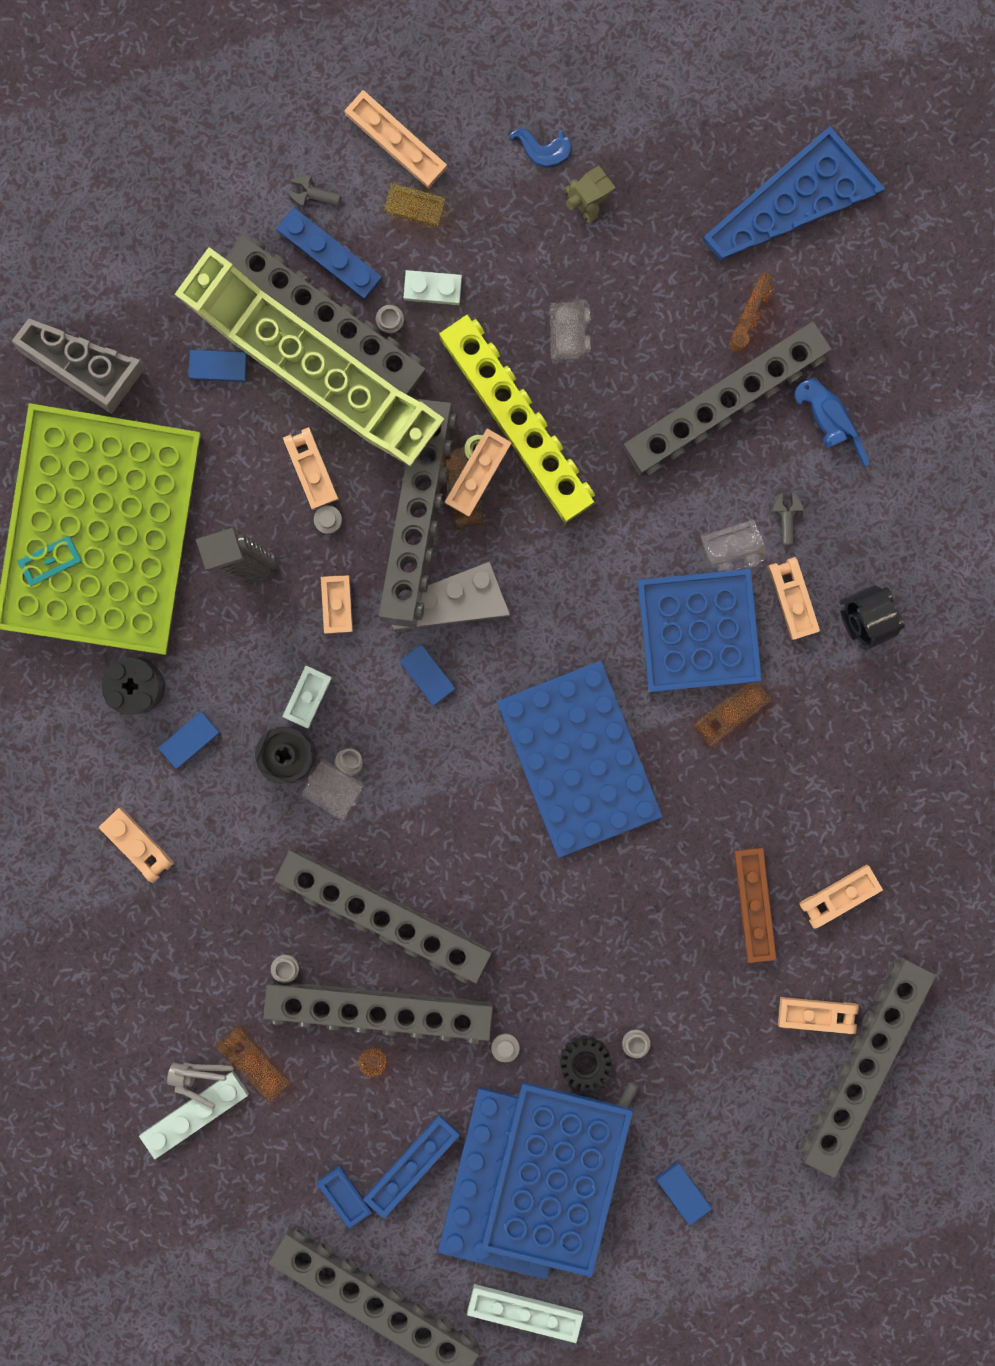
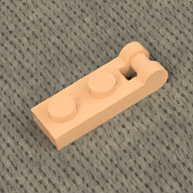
(311, 470)
(794, 599)
(136, 844)
(841, 896)
(817, 1015)

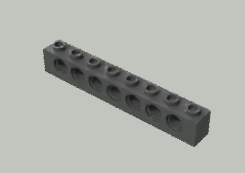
(248, 252)
(807, 340)
(236, 557)
(409, 611)
(375, 901)
(365, 1000)
(831, 1157)
(357, 1302)

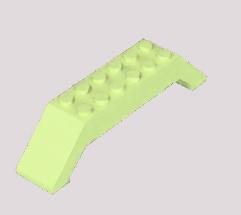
(307, 359)

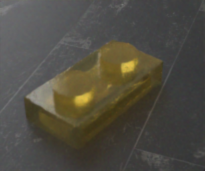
(415, 205)

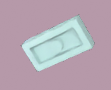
(432, 287)
(307, 697)

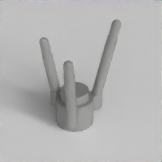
(184, 1075)

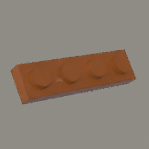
(754, 905)

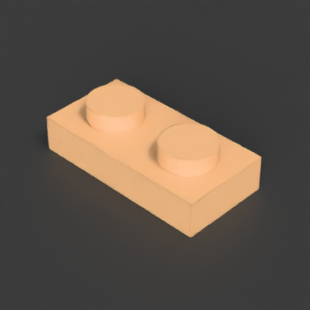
(336, 604)

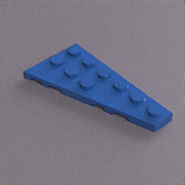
(808, 188)

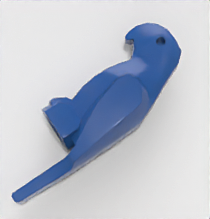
(830, 416)

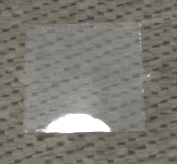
(332, 789)

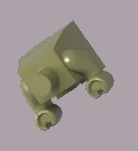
(589, 193)

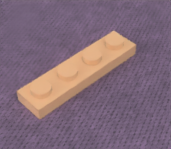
(395, 139)

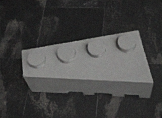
(88, 368)
(461, 598)

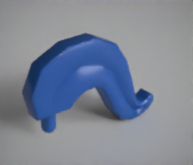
(544, 156)

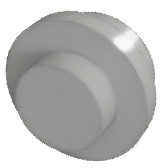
(389, 319)
(327, 519)
(349, 761)
(285, 968)
(636, 1043)
(505, 1047)

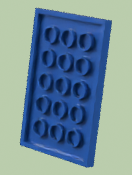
(579, 759)
(557, 1179)
(477, 1184)

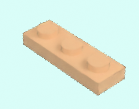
(478, 472)

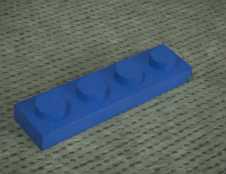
(329, 253)
(411, 1166)

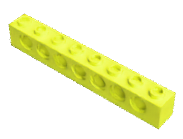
(468, 331)

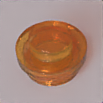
(372, 1062)

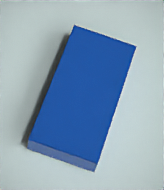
(218, 366)
(427, 674)
(189, 740)
(683, 1193)
(344, 1197)

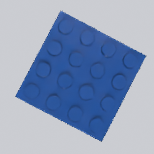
(699, 630)

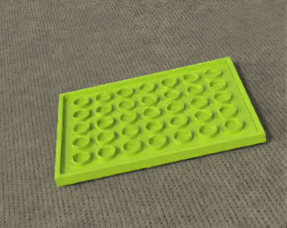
(123, 503)

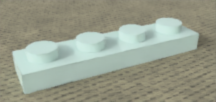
(193, 1115)
(525, 1313)

